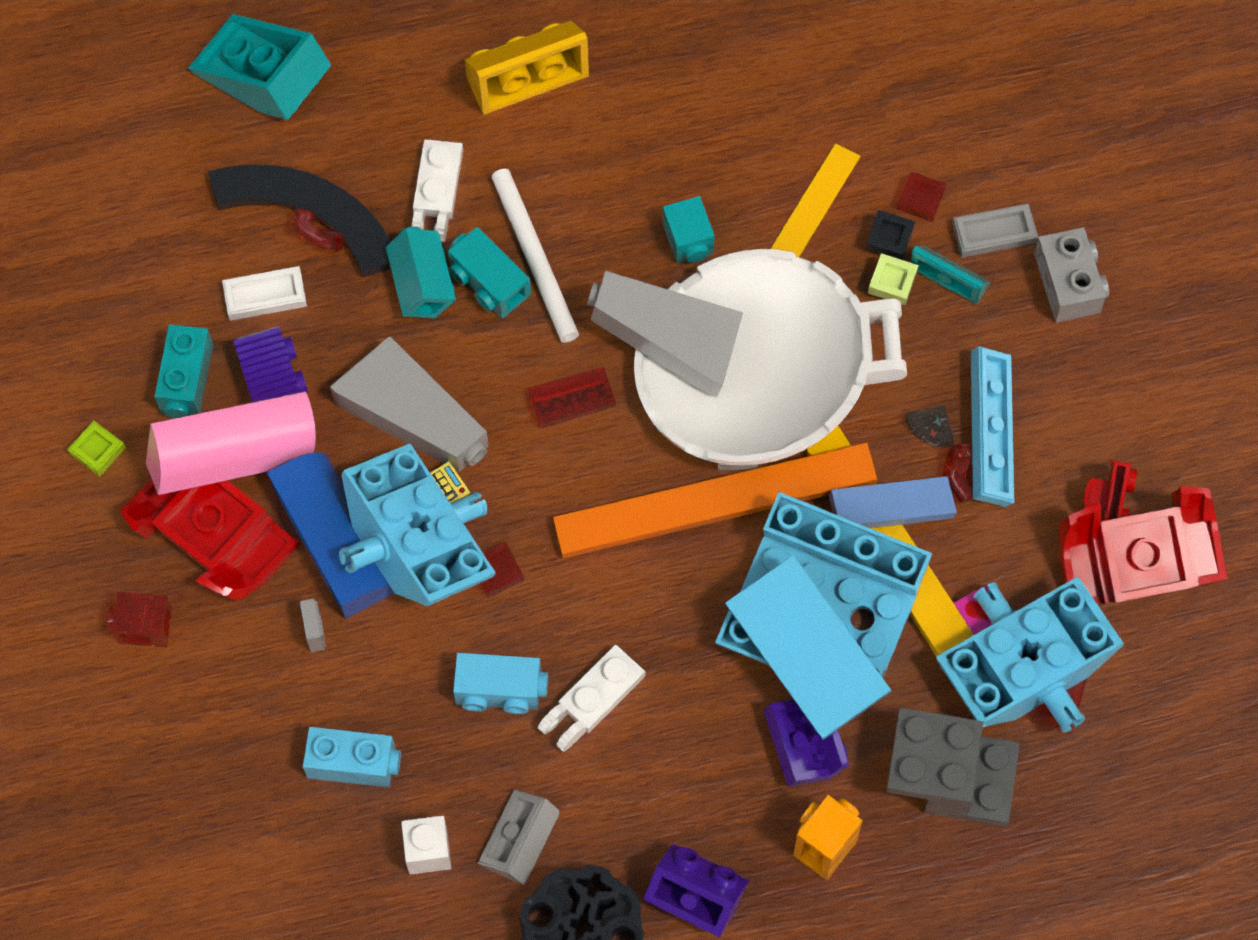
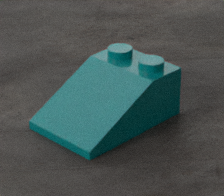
(262, 64)

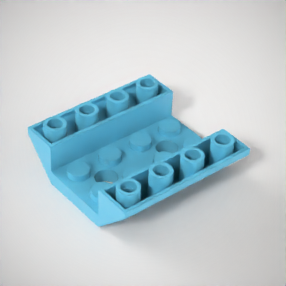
(847, 565)

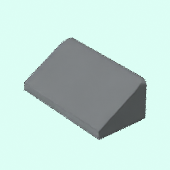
(519, 836)

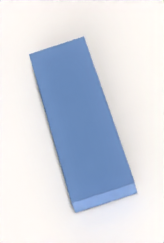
(895, 502)

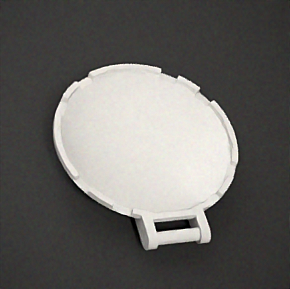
(792, 365)

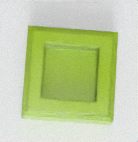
(96, 448)

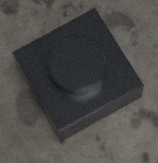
(890, 235)

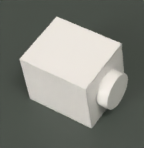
(426, 845)

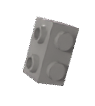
(1071, 274)

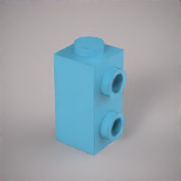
(499, 682)
(351, 757)

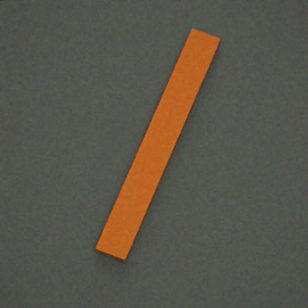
(712, 500)

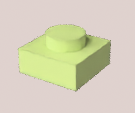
(893, 278)

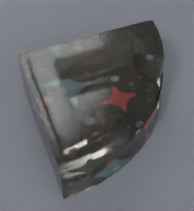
(931, 426)

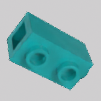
(488, 272)
(420, 273)
(183, 371)

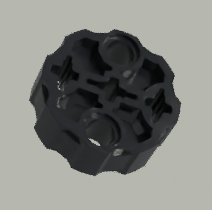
(554, 898)

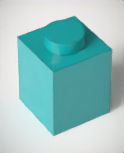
(688, 230)

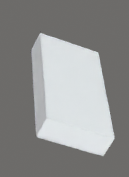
(264, 293)

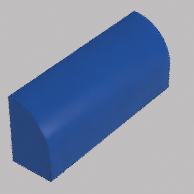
(320, 514)

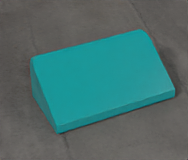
(949, 274)

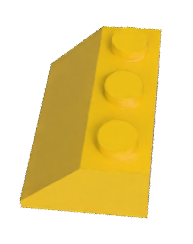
(528, 66)

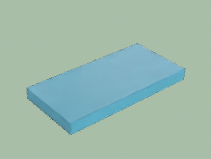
(808, 647)

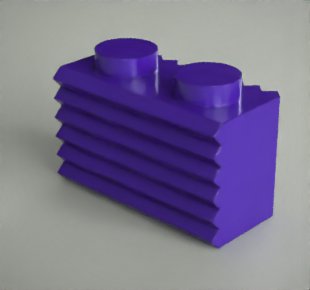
(267, 365)

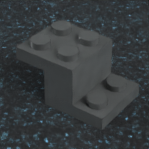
(953, 767)

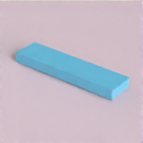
(992, 427)

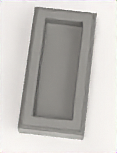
(995, 230)

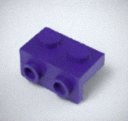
(800, 748)

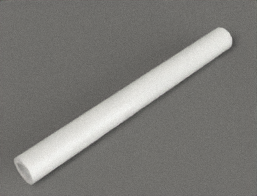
(535, 255)

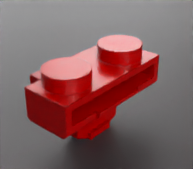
(1111, 491)

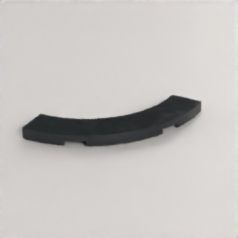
(301, 190)

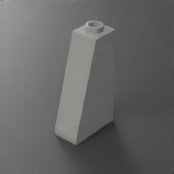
(669, 327)
(411, 406)

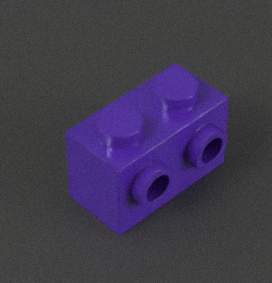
(696, 889)

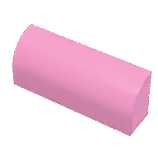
(229, 442)

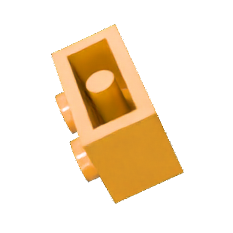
(827, 835)

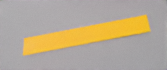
(816, 200)

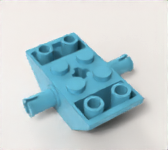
(412, 528)
(1059, 629)

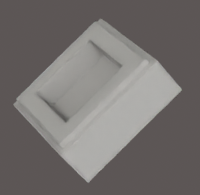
(313, 625)

